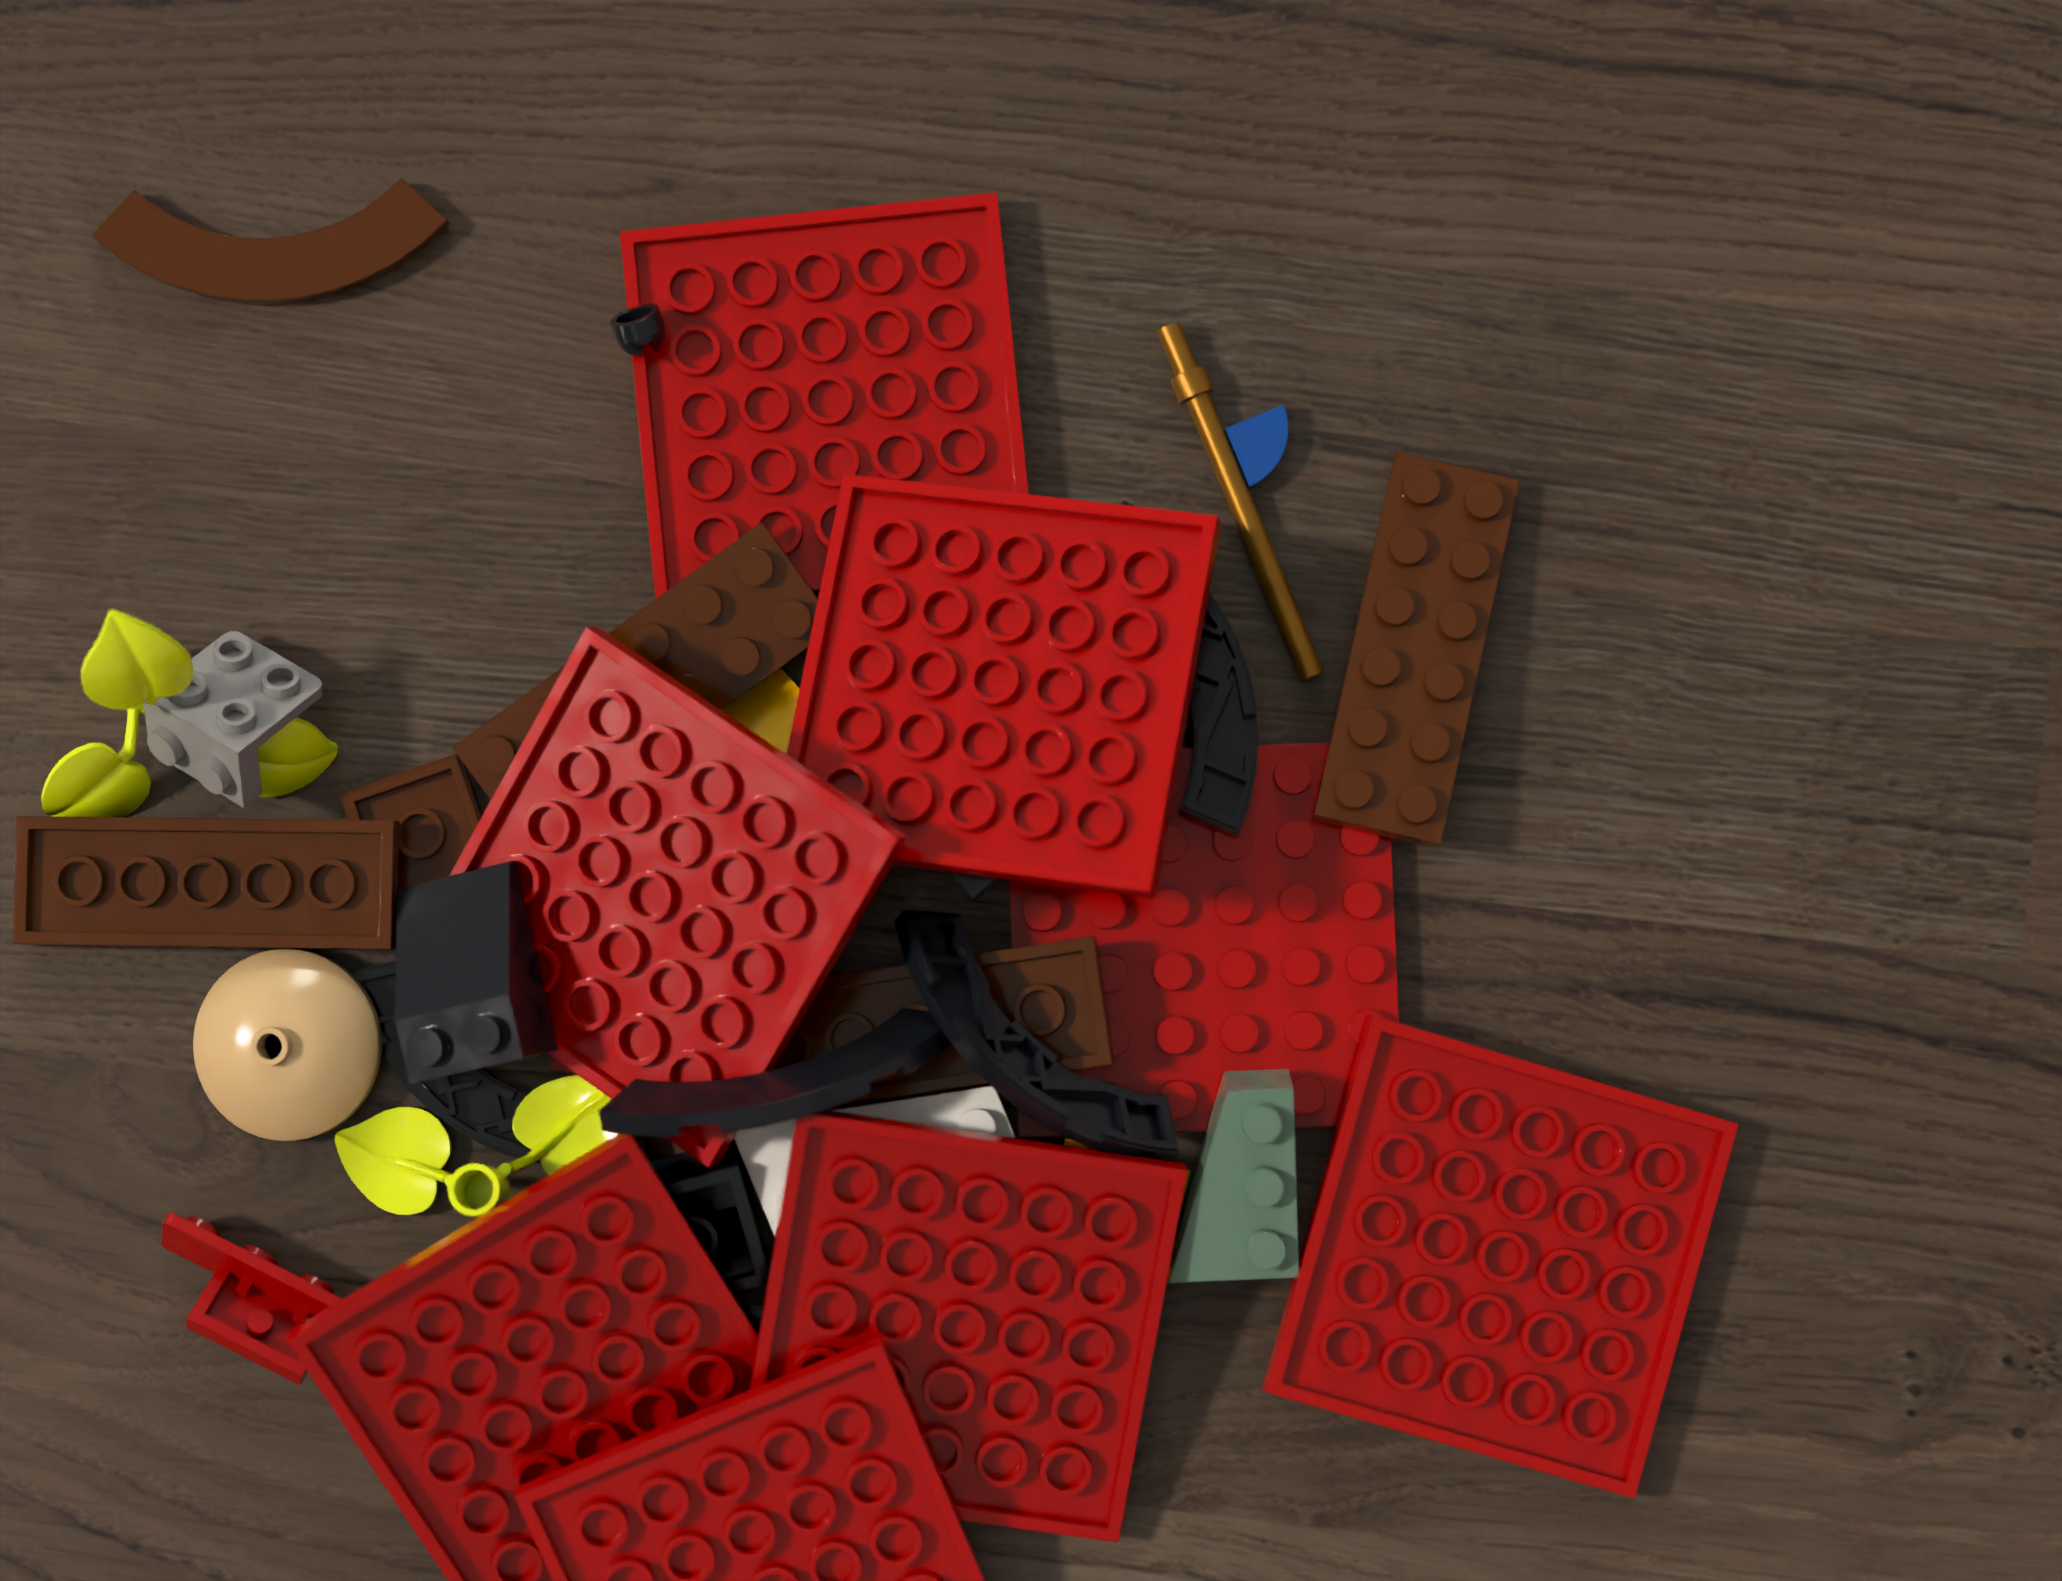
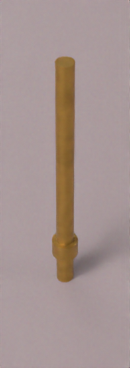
(1193, 388)

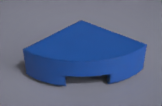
(1259, 443)

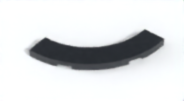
(1222, 730)
(1014, 1060)
(780, 1094)
(467, 1101)

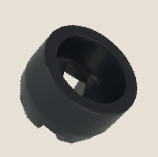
(639, 327)

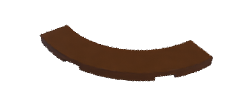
(272, 268)

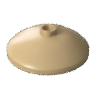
(325, 1035)

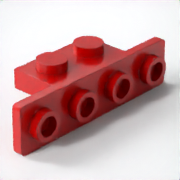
(248, 1298)

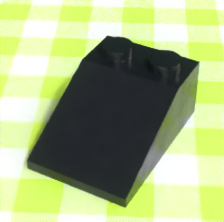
(467, 975)

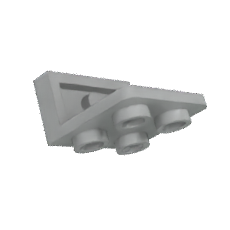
(228, 710)

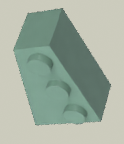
(1244, 1190)

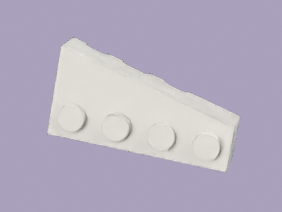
(768, 1147)

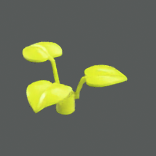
(141, 664)
(403, 1150)

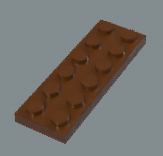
(709, 631)
(1416, 650)
(206, 882)
(1045, 986)

